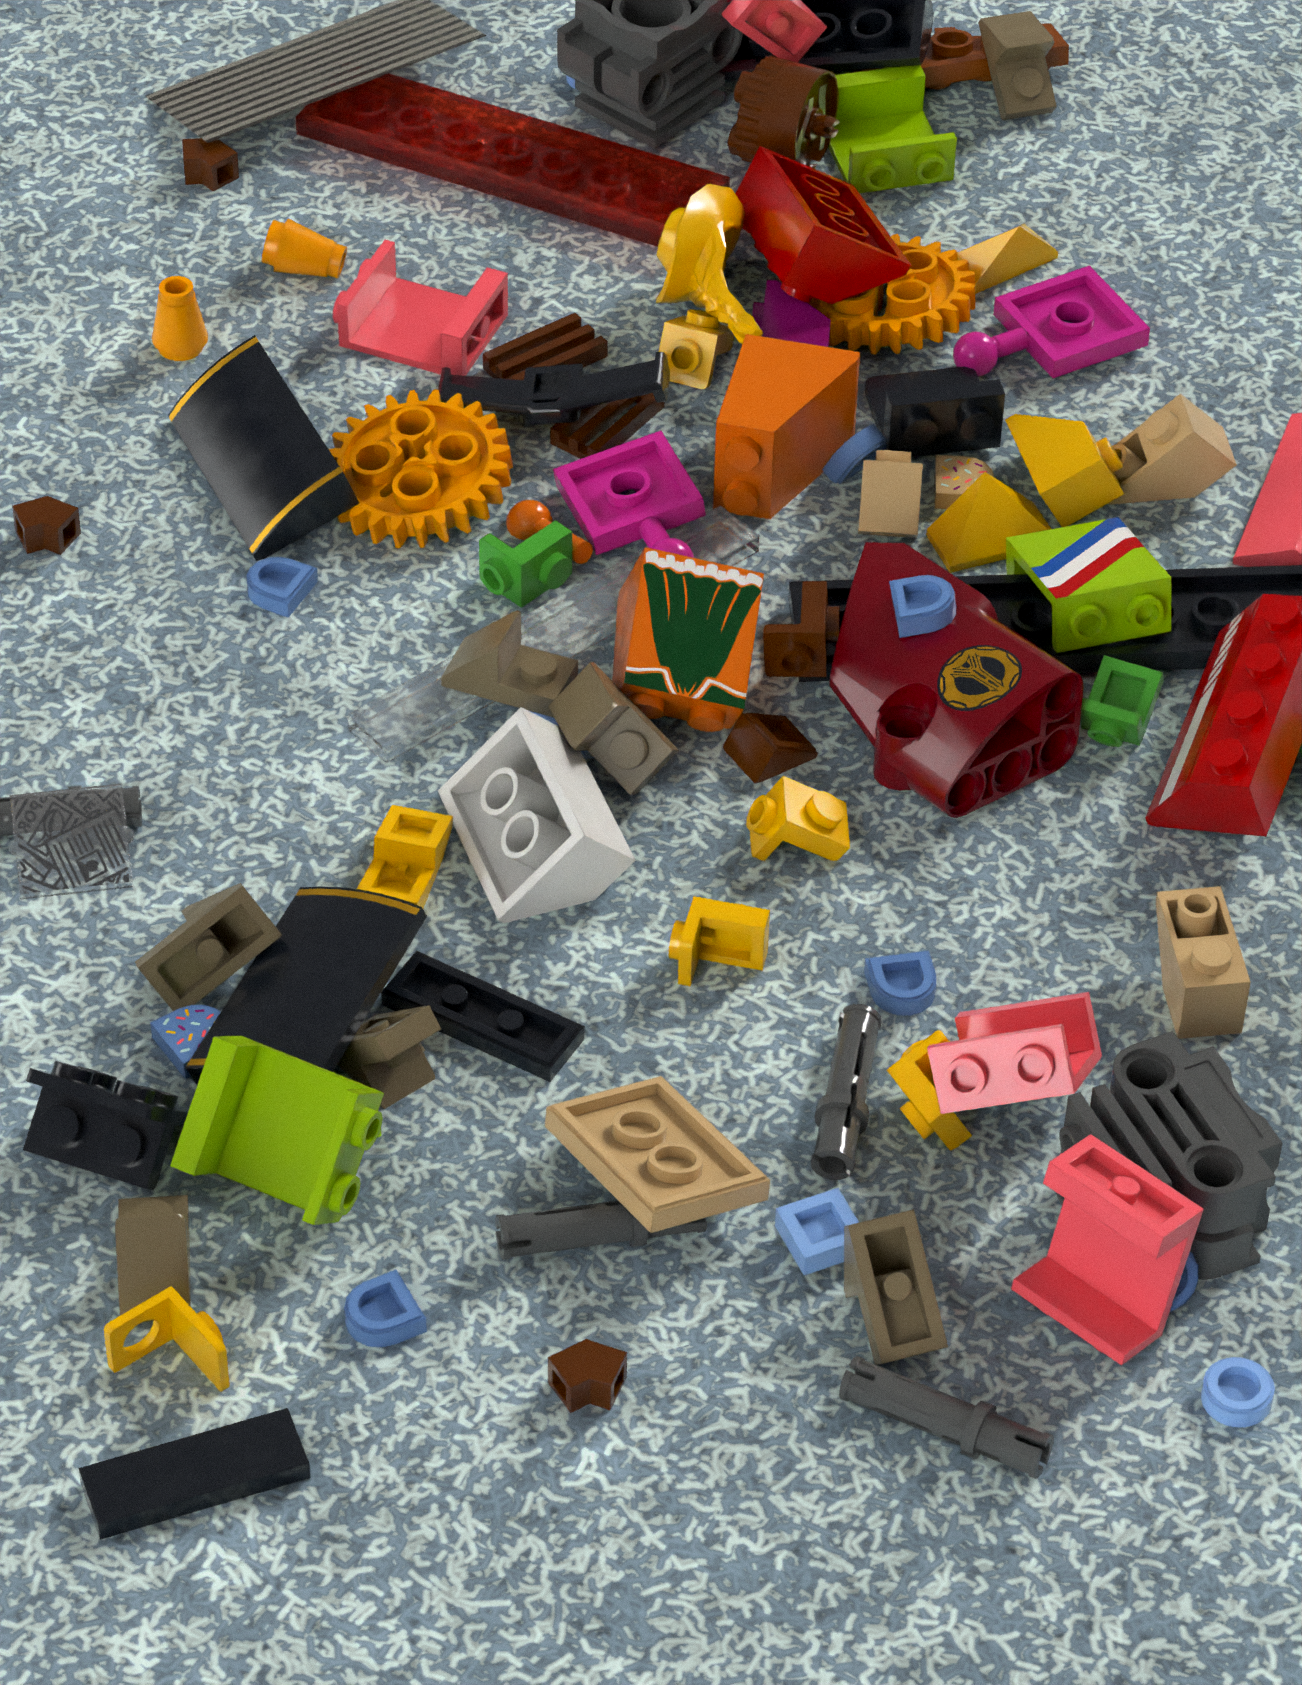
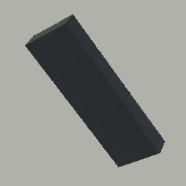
(485, 1016)
(194, 1473)

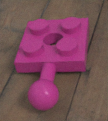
(1034, 315)
(661, 502)

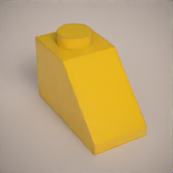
(1067, 465)

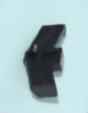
(558, 391)

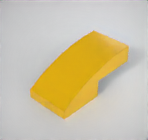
(407, 854)

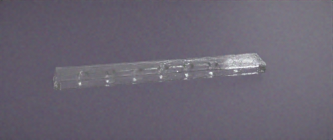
(561, 626)

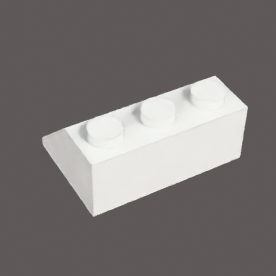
(534, 821)

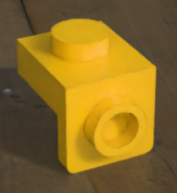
(692, 347)
(799, 817)
(719, 934)
(922, 1110)

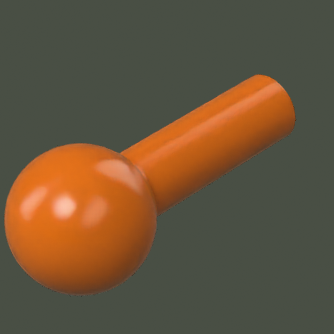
(531, 516)

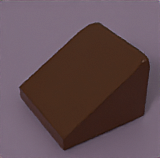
(767, 745)

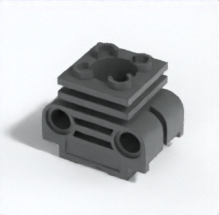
(648, 62)
(1193, 1133)

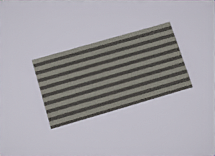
(313, 67)

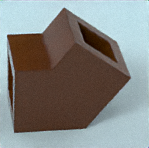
(209, 163)
(46, 524)
(587, 1374)

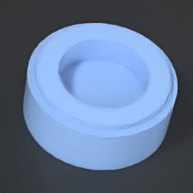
(1237, 1392)

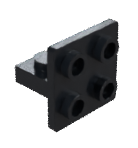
(102, 1127)

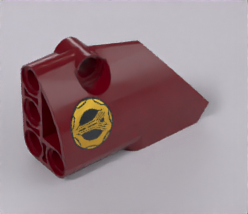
(953, 708)

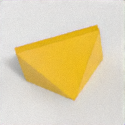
(1006, 256)
(979, 521)

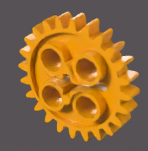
(919, 305)
(422, 467)

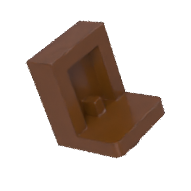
(803, 647)

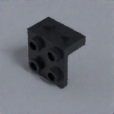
(937, 410)

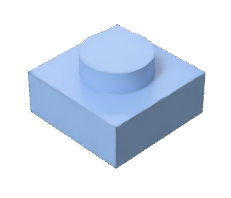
(815, 1229)

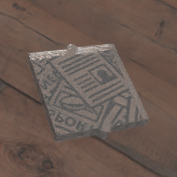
(71, 841)

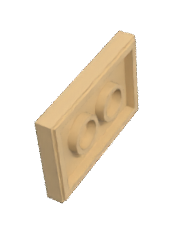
(656, 1154)

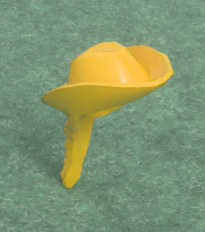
(695, 254)

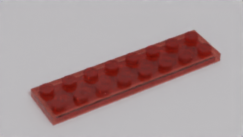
(507, 155)

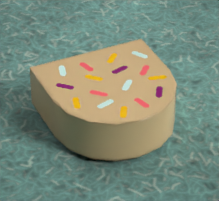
(954, 476)

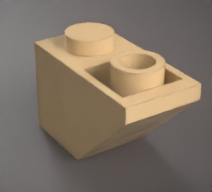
(1172, 455)
(890, 495)
(1201, 963)

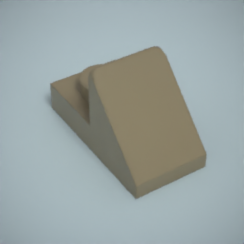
(1017, 64)
(502, 670)
(611, 728)
(209, 947)
(390, 1053)
(152, 1248)
(894, 1287)

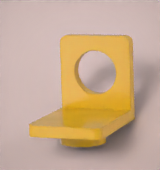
(173, 1320)

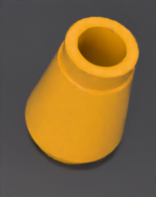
(302, 251)
(178, 322)

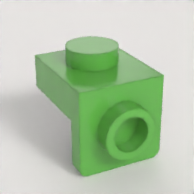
(528, 568)
(1120, 702)

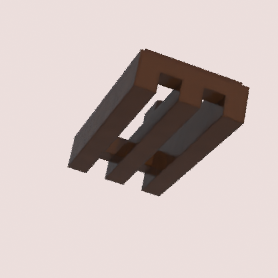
(546, 348)
(574, 435)

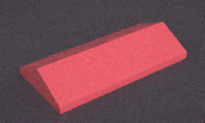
(1275, 523)

